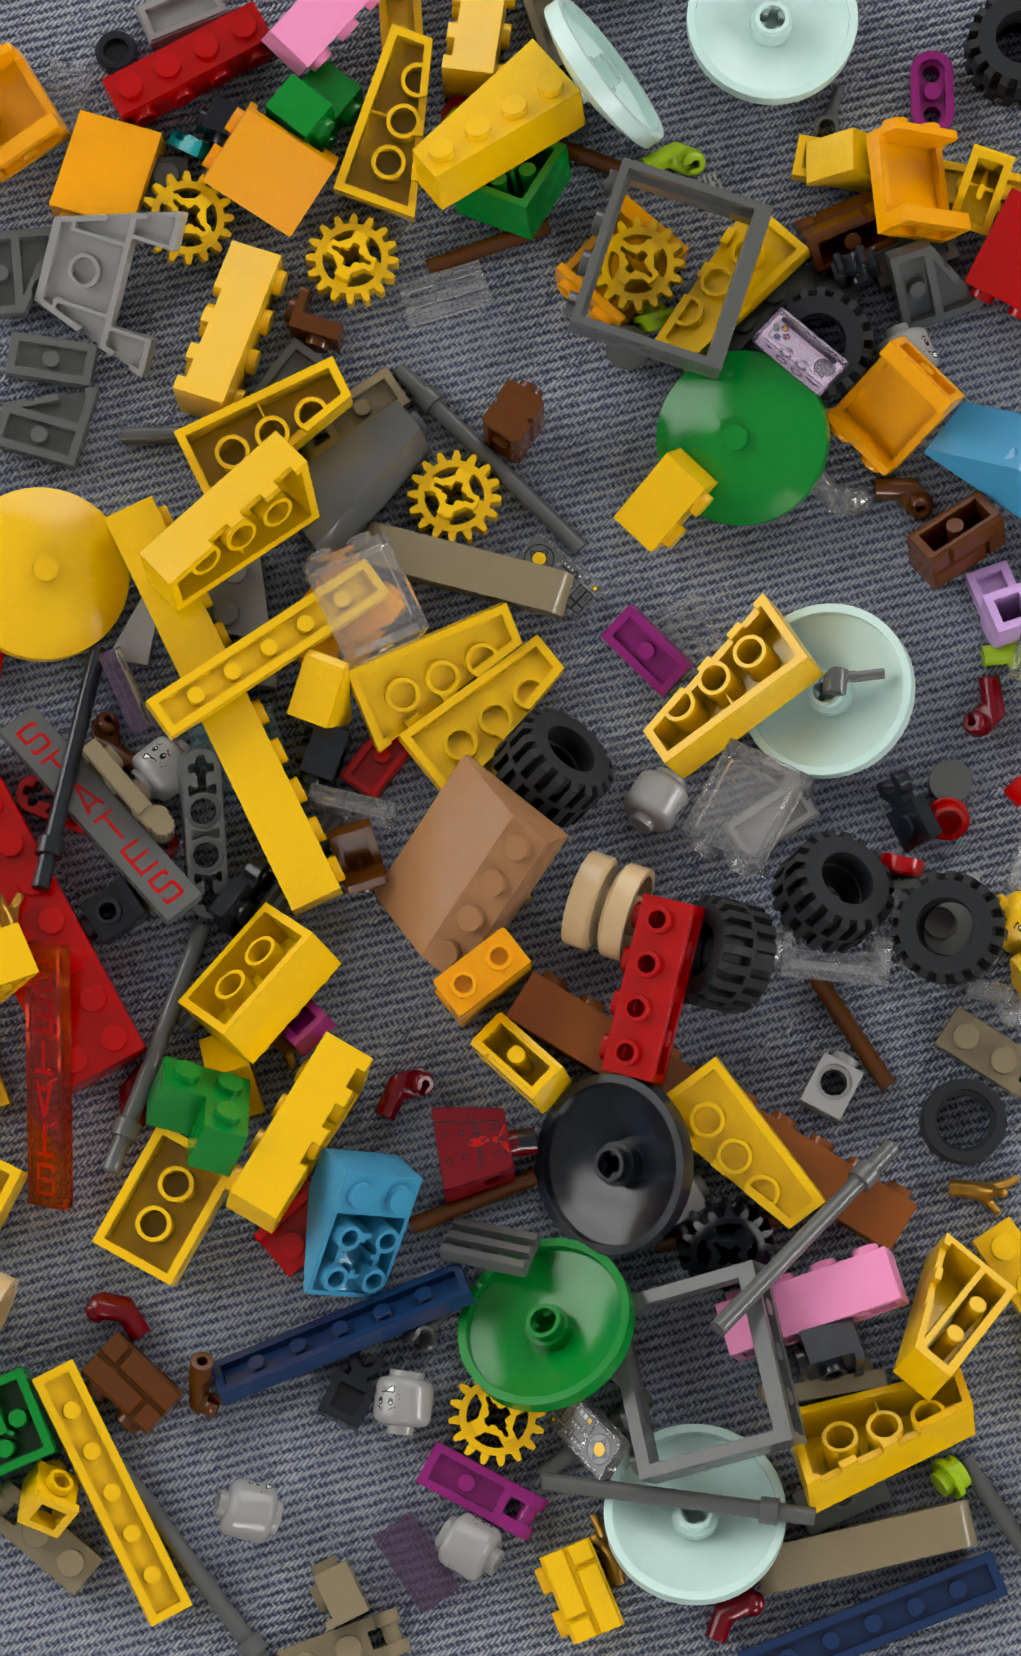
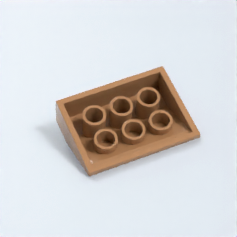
(468, 865)

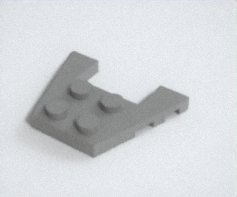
(89, 271)
(237, 602)

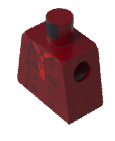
(477, 1149)

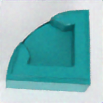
(189, 144)

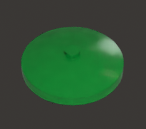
(752, 433)
(548, 1334)

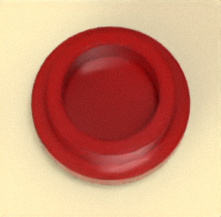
(951, 816)

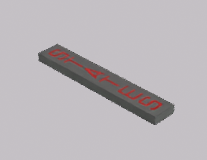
(104, 819)

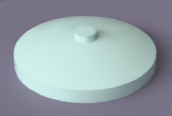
(771, 47)
(602, 74)
(848, 732)
(694, 1553)

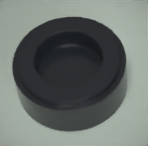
(116, 51)

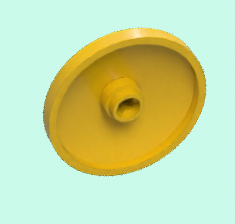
(57, 575)

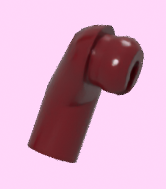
(727, 1611)

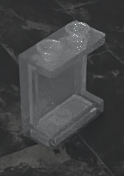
(365, 597)
(745, 808)
(837, 967)

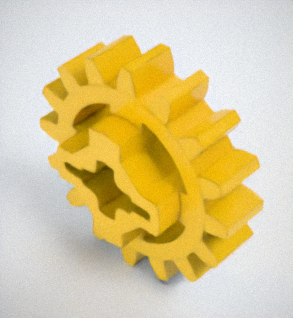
(202, 232)
(336, 253)
(651, 253)
(439, 489)
(478, 1426)

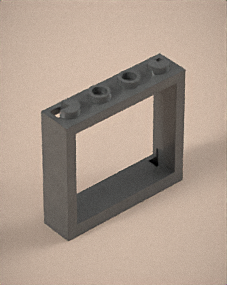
(688, 192)
(774, 1372)

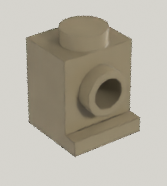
(338, 1591)

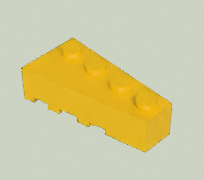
(499, 126)

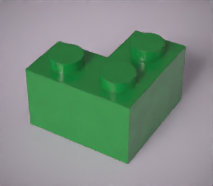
(317, 105)
(522, 195)
(204, 1106)
(24, 1425)

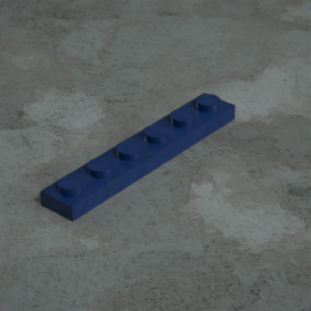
(342, 1333)
(892, 1612)

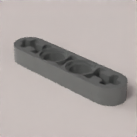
(209, 831)

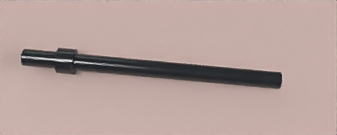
(50, 844)

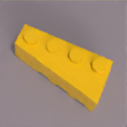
(474, 44)
(391, 123)
(231, 330)
(293, 407)
(233, 523)
(734, 691)
(300, 1128)
(877, 1435)

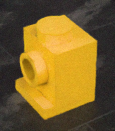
(50, 1486)

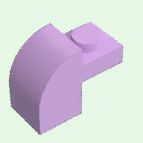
(997, 603)

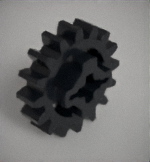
(725, 1238)

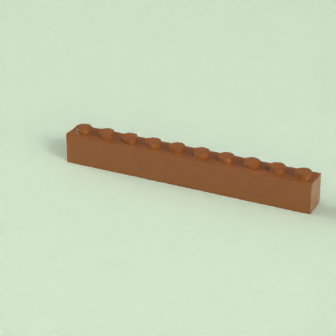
(576, 1032)

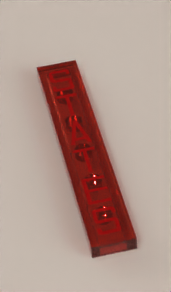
(49, 1077)

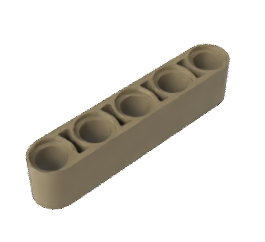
(479, 572)
(871, 1546)

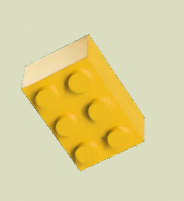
(259, 982)
(162, 1209)

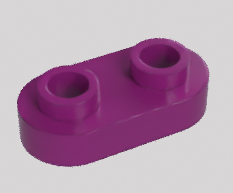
(932, 96)

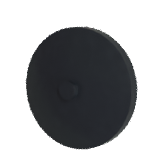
(614, 1164)

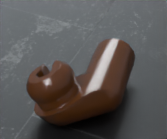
(907, 492)
(106, 731)
(199, 1386)

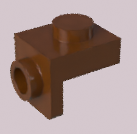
(314, 331)
(358, 856)

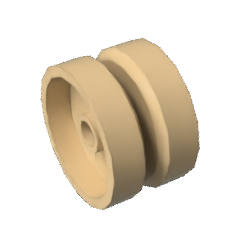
(603, 904)

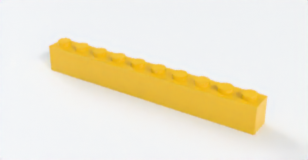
(236, 729)

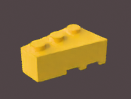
(949, 1315)

